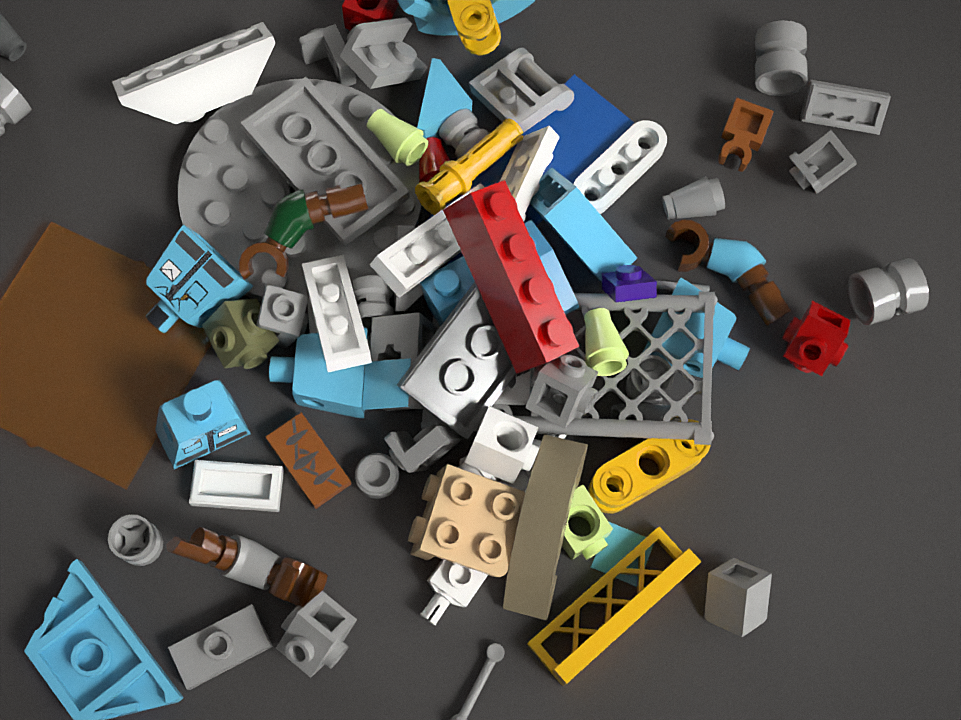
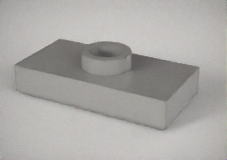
(845, 107)
(220, 647)

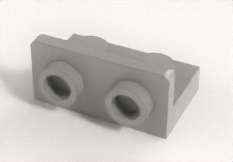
(380, 55)

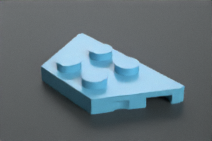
(95, 655)

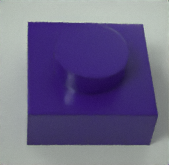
(629, 284)

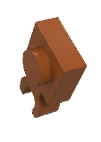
(744, 131)

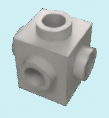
(562, 389)
(316, 634)

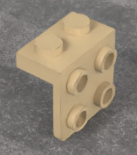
(467, 521)

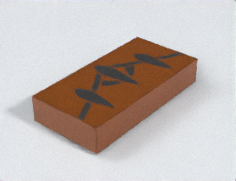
(308, 460)

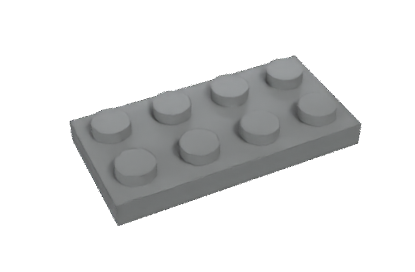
(320, 150)

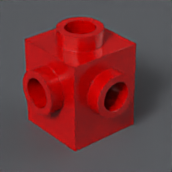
(816, 339)

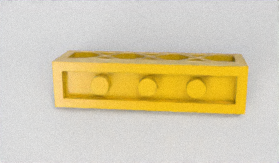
(625, 617)

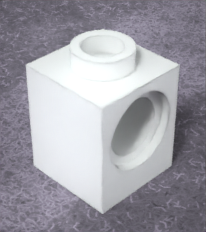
(509, 431)

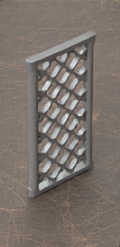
(698, 431)

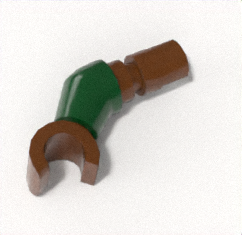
(295, 216)

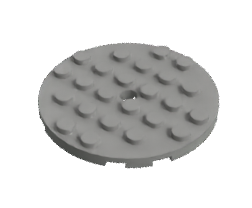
(232, 189)

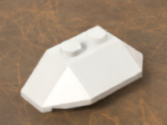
(199, 78)

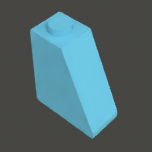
(580, 225)

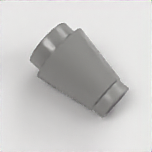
(695, 200)

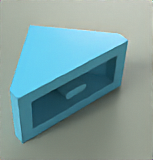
(441, 99)

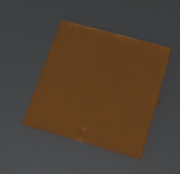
(83, 358)

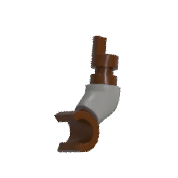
(252, 565)

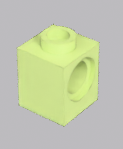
(589, 545)

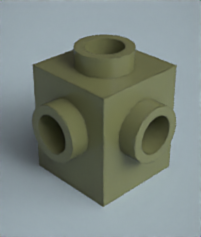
(236, 334)

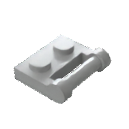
(511, 98)

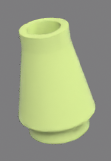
(399, 138)
(603, 344)

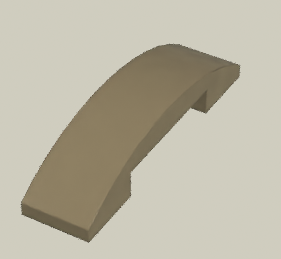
(543, 526)

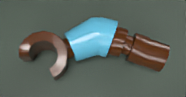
(737, 261)

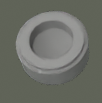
(377, 475)

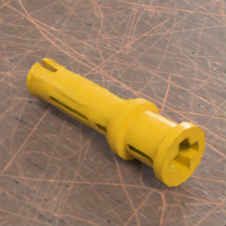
(457, 176)

